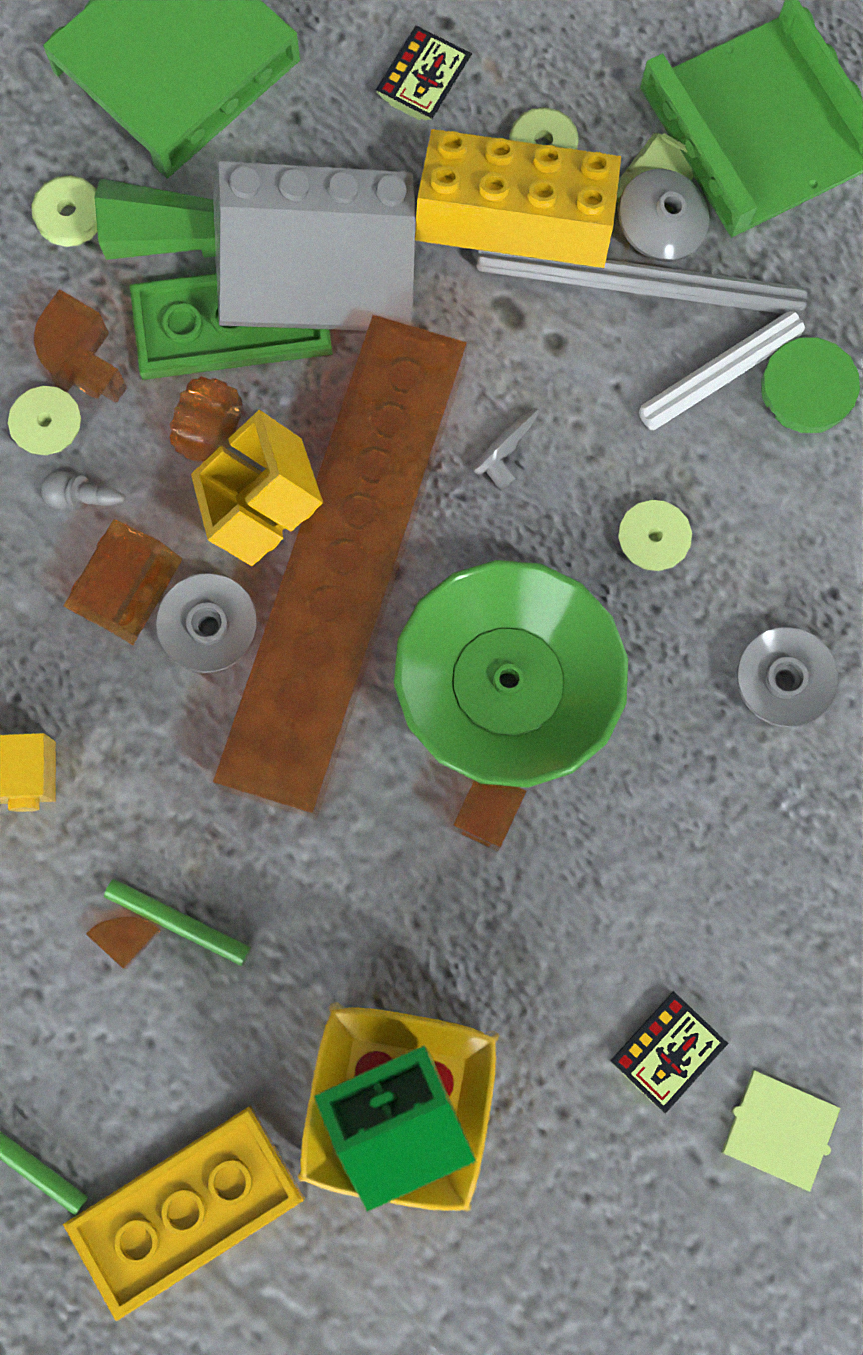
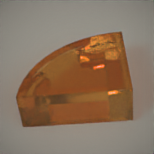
(123, 938)

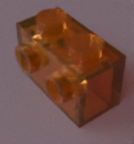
(123, 581)

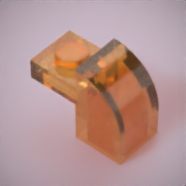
(66, 345)

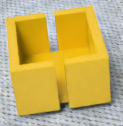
(250, 507)

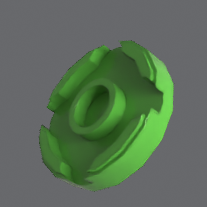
(810, 385)

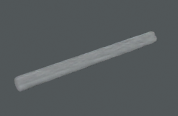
(653, 281)

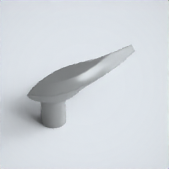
(505, 444)

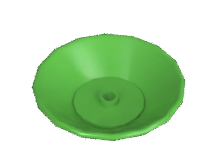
(519, 624)

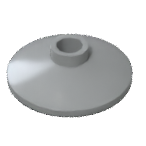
(651, 226)
(203, 599)
(804, 660)

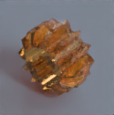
(205, 418)

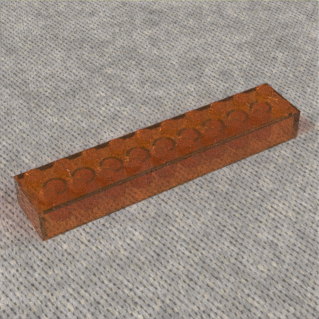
(342, 569)

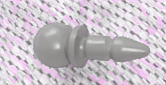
(66, 491)

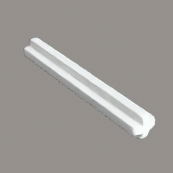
(721, 370)

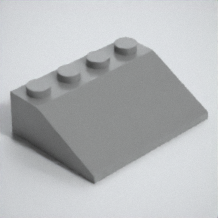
(313, 246)

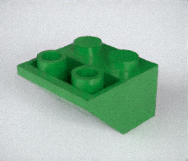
(395, 1128)

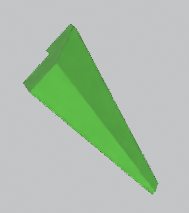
(151, 221)

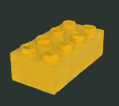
(517, 198)

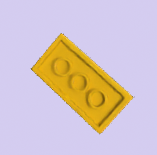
(183, 1212)

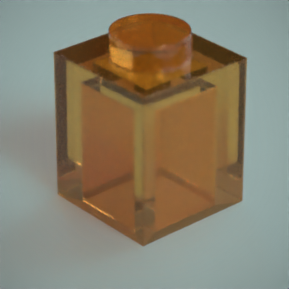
(488, 813)

